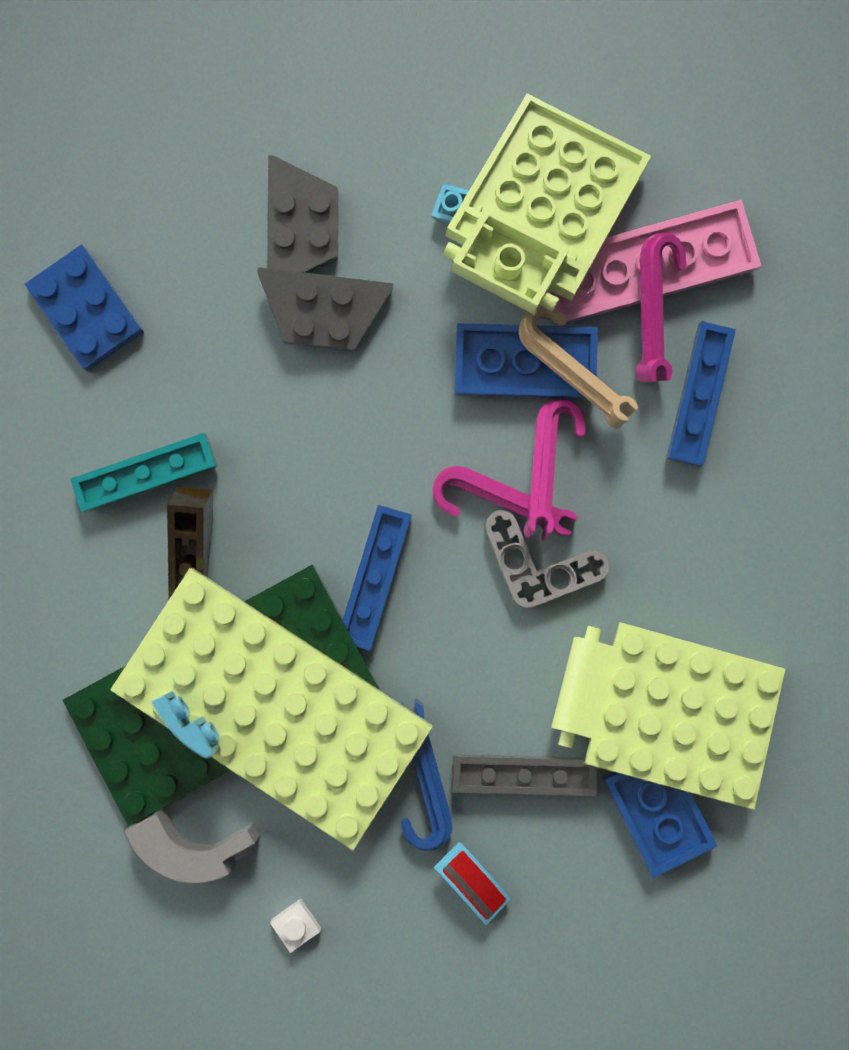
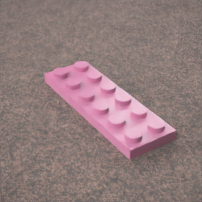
(715, 245)

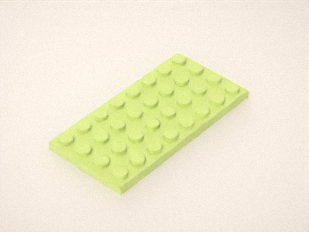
(279, 706)

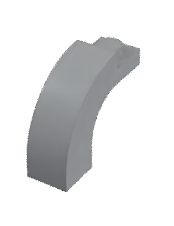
(182, 860)

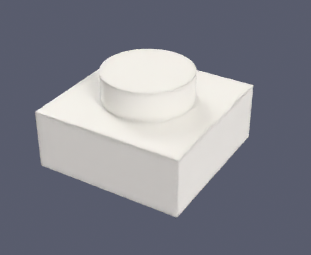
(295, 925)

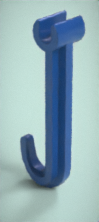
(433, 796)

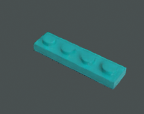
(143, 472)

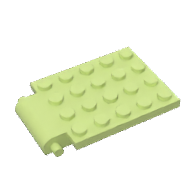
(542, 207)
(670, 711)

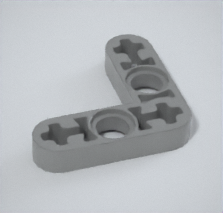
(528, 573)

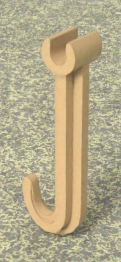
(616, 408)

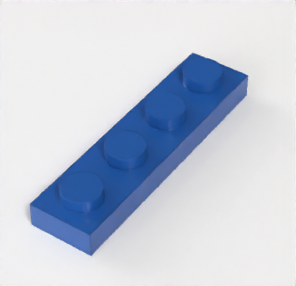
(701, 394)
(375, 575)

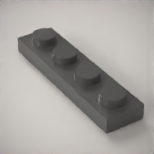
(523, 775)

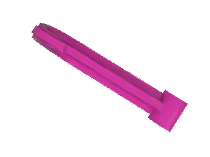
(653, 365)
(544, 462)
(492, 491)

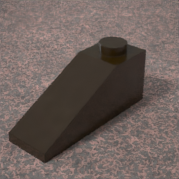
(188, 533)

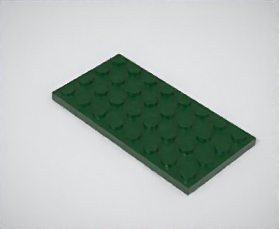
(144, 759)

